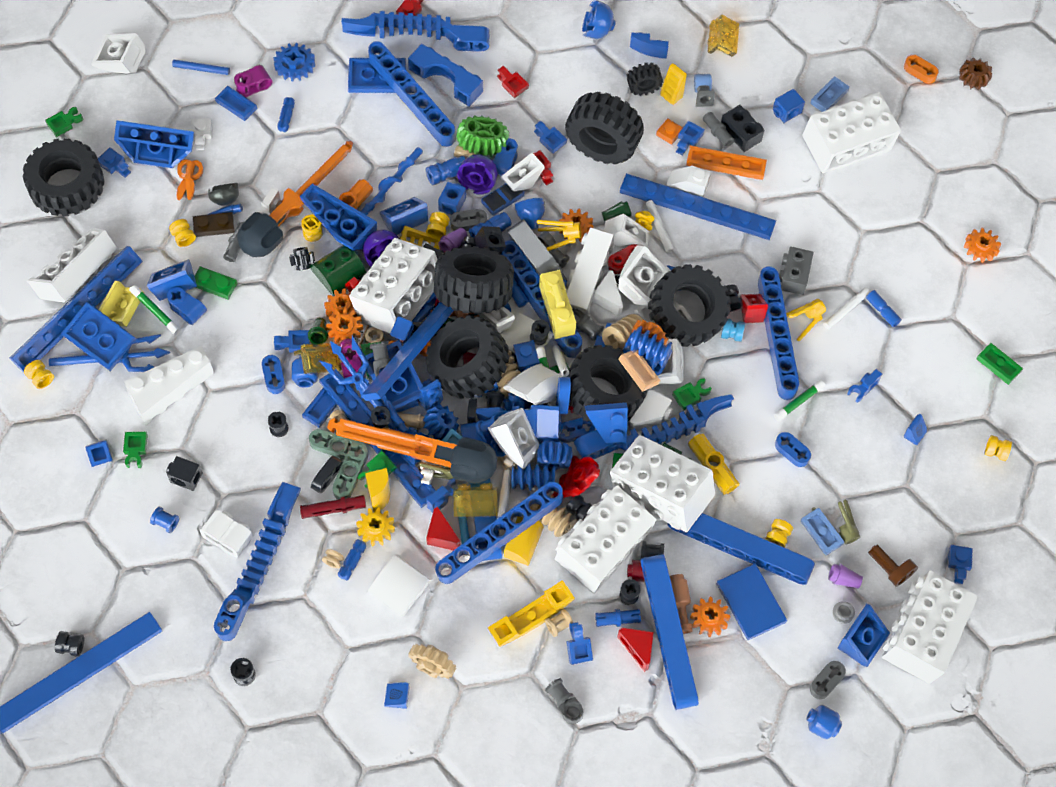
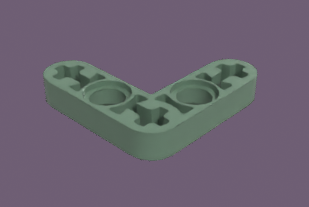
(350, 459)

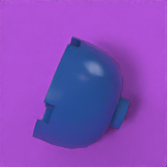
(598, 21)

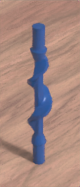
(386, 183)

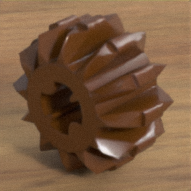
(975, 73)

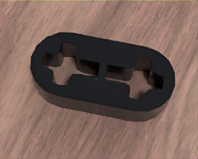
(326, 474)

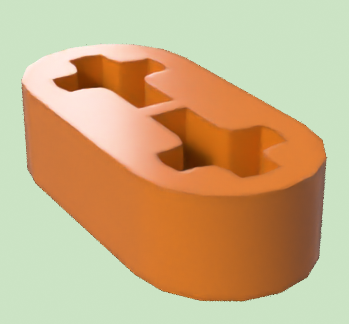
(921, 69)

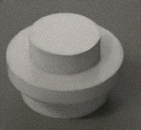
(843, 612)

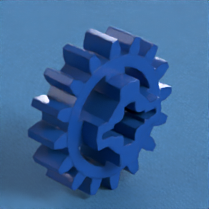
(294, 62)

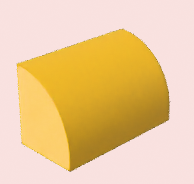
(378, 488)
(524, 545)

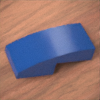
(655, 48)

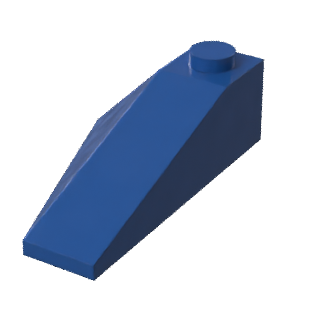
(340, 219)
(544, 420)

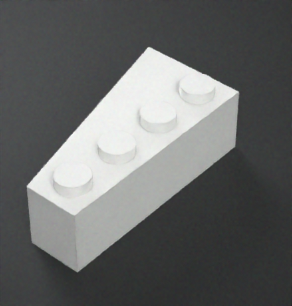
(73, 267)
(589, 268)
(168, 382)

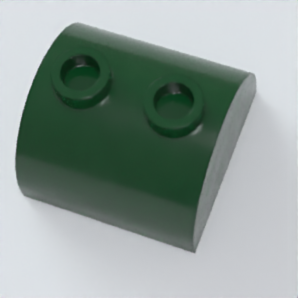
(338, 268)

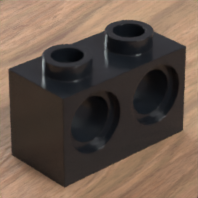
(743, 128)

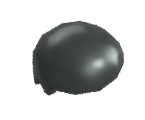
(224, 194)

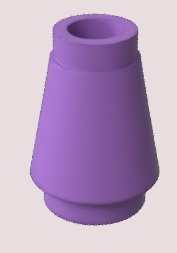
(452, 240)
(844, 576)

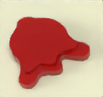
(579, 476)

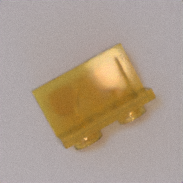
(723, 35)
(311, 355)
(475, 500)

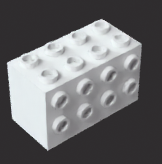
(851, 132)
(395, 285)
(664, 482)
(604, 538)
(929, 626)

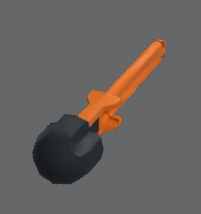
(261, 232)
(469, 459)

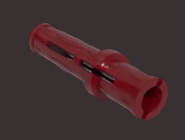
(334, 506)

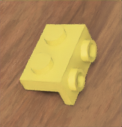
(120, 304)

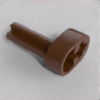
(896, 573)

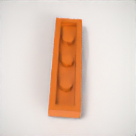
(726, 162)

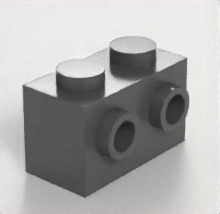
(796, 270)

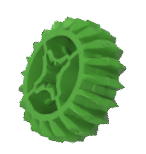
(482, 135)

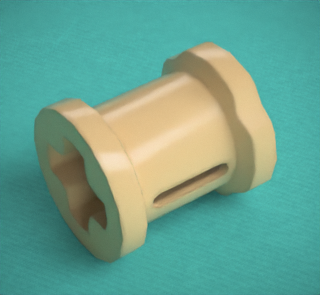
(552, 623)

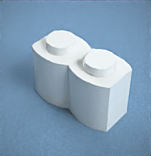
(227, 533)

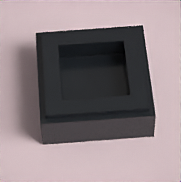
(472, 406)

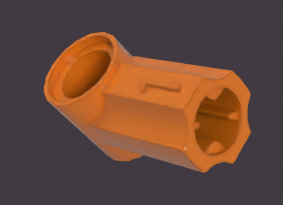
(357, 194)

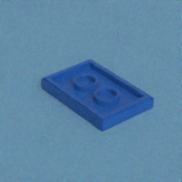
(365, 78)
(98, 336)
(751, 602)

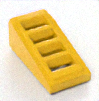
(673, 88)
(421, 236)

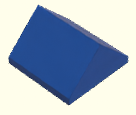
(407, 213)
(177, 275)
(864, 637)

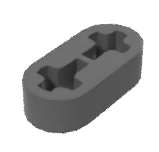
(467, 219)
(831, 683)

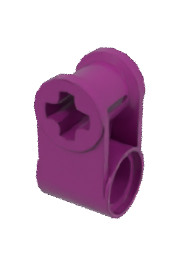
(254, 80)
(352, 357)

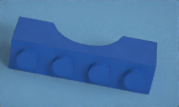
(427, 63)

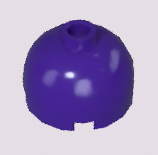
(477, 174)
(376, 244)

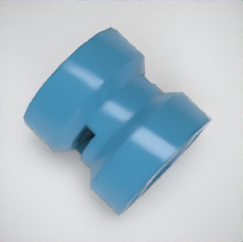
(733, 330)

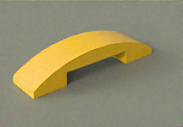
(532, 615)

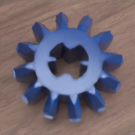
(440, 421)
(554, 454)

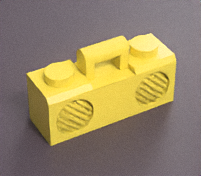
(557, 304)

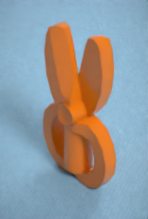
(187, 183)

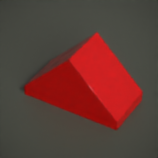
(753, 308)
(440, 532)
(638, 645)

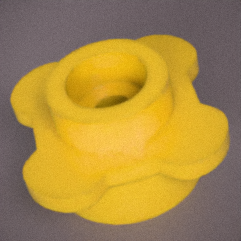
(645, 219)

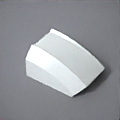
(120, 53)
(641, 275)
(674, 367)
(535, 385)
(515, 437)

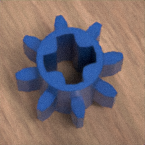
(515, 400)

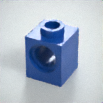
(788, 105)
(449, 205)

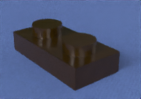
(213, 224)

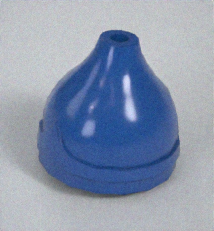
(531, 211)

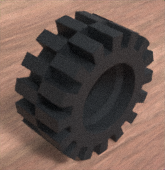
(644, 79)

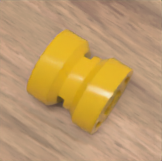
(438, 223)
(311, 228)
(182, 232)
(37, 372)
(998, 448)
(779, 532)

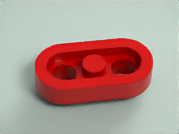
(622, 256)

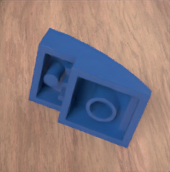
(406, 387)

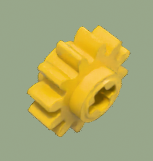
(367, 528)

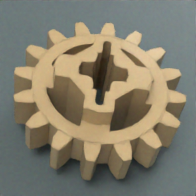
(432, 661)

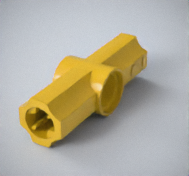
(706, 453)

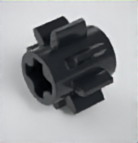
(302, 258)

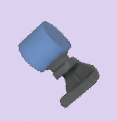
(703, 88)

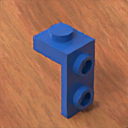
(431, 394)

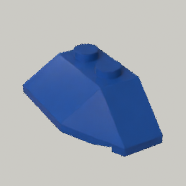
(153, 144)

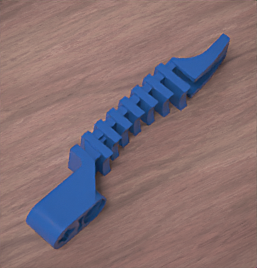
(462, 36)
(594, 446)
(257, 567)

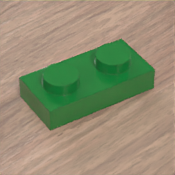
(215, 282)
(999, 363)

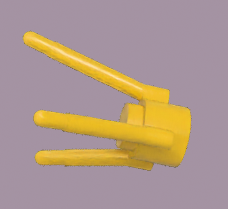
(570, 230)
(812, 310)

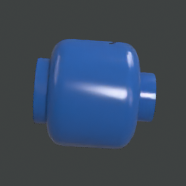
(298, 376)
(824, 722)

